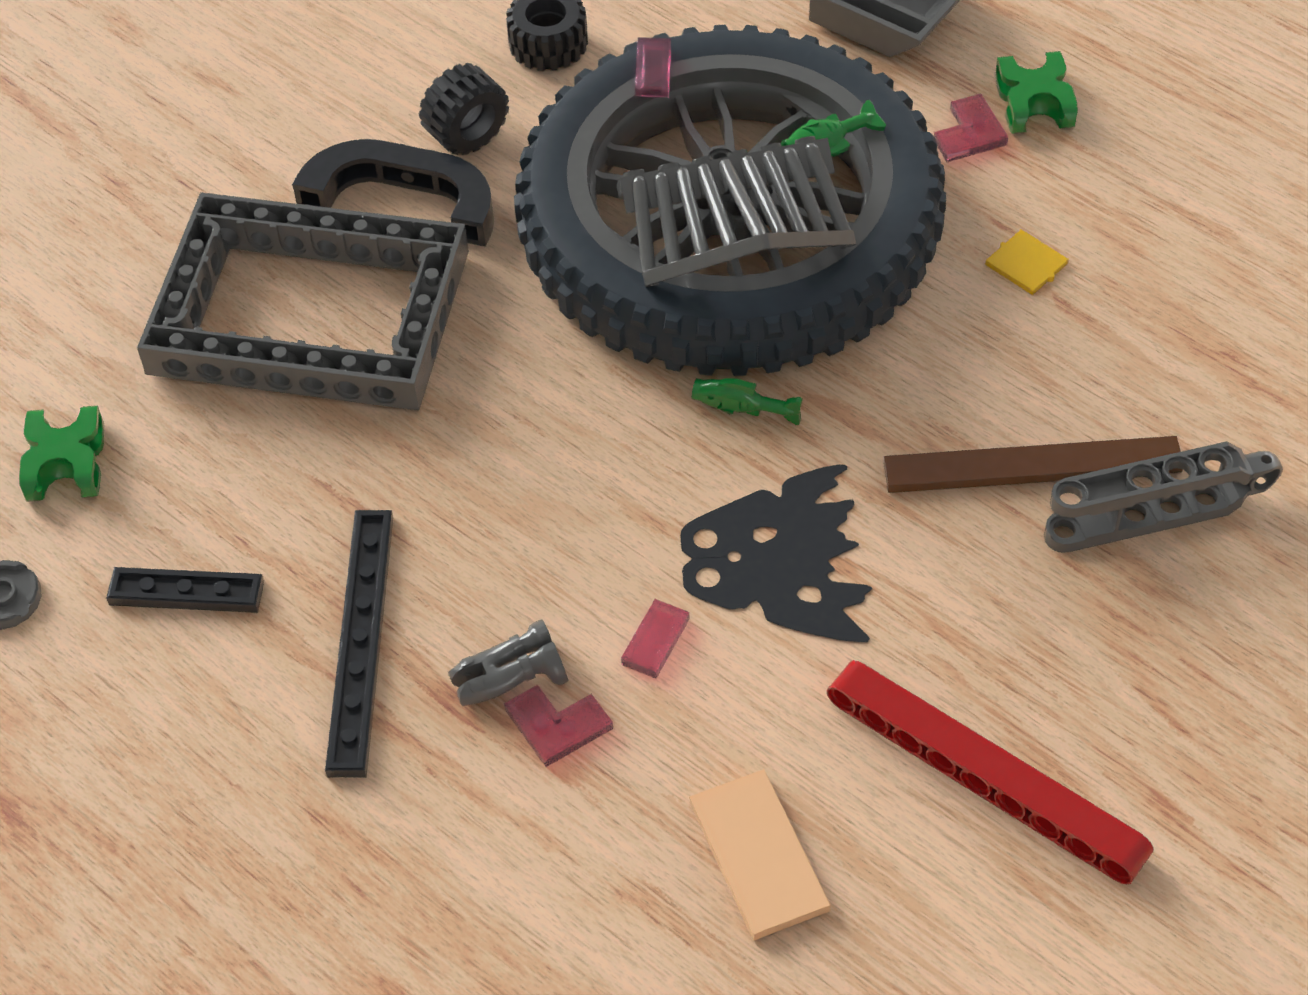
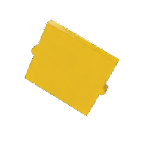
(1026, 262)

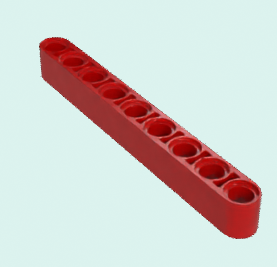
(991, 772)

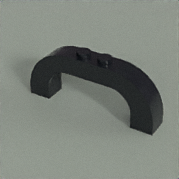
(400, 166)

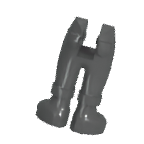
(507, 665)

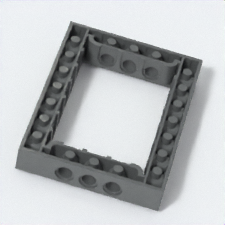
(180, 349)

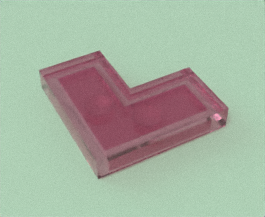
(976, 131)
(554, 732)

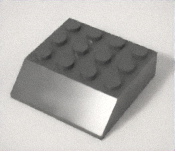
(881, 24)

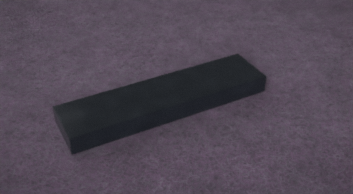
(185, 589)

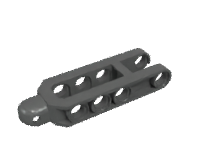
(1111, 493)

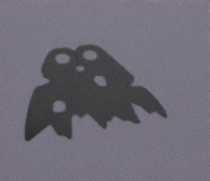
(783, 565)

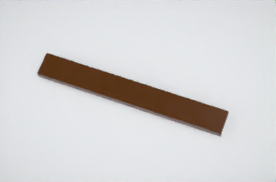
(1018, 464)

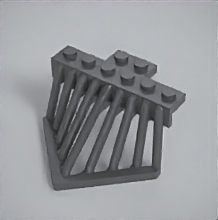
(735, 174)

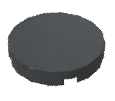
(18, 593)

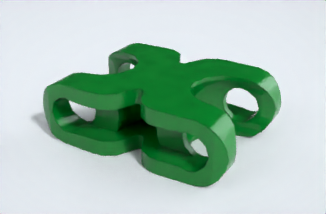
(1036, 92)
(62, 453)

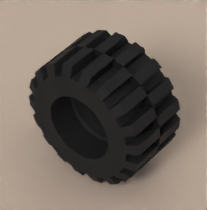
(547, 32)
(464, 109)

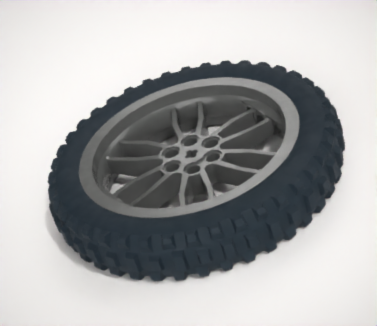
(735, 317)

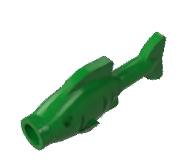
(837, 130)
(740, 396)

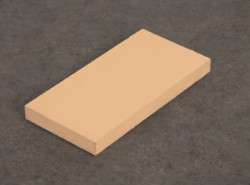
(759, 854)

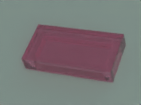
(653, 67)
(655, 638)

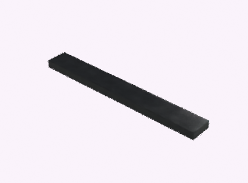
(359, 645)

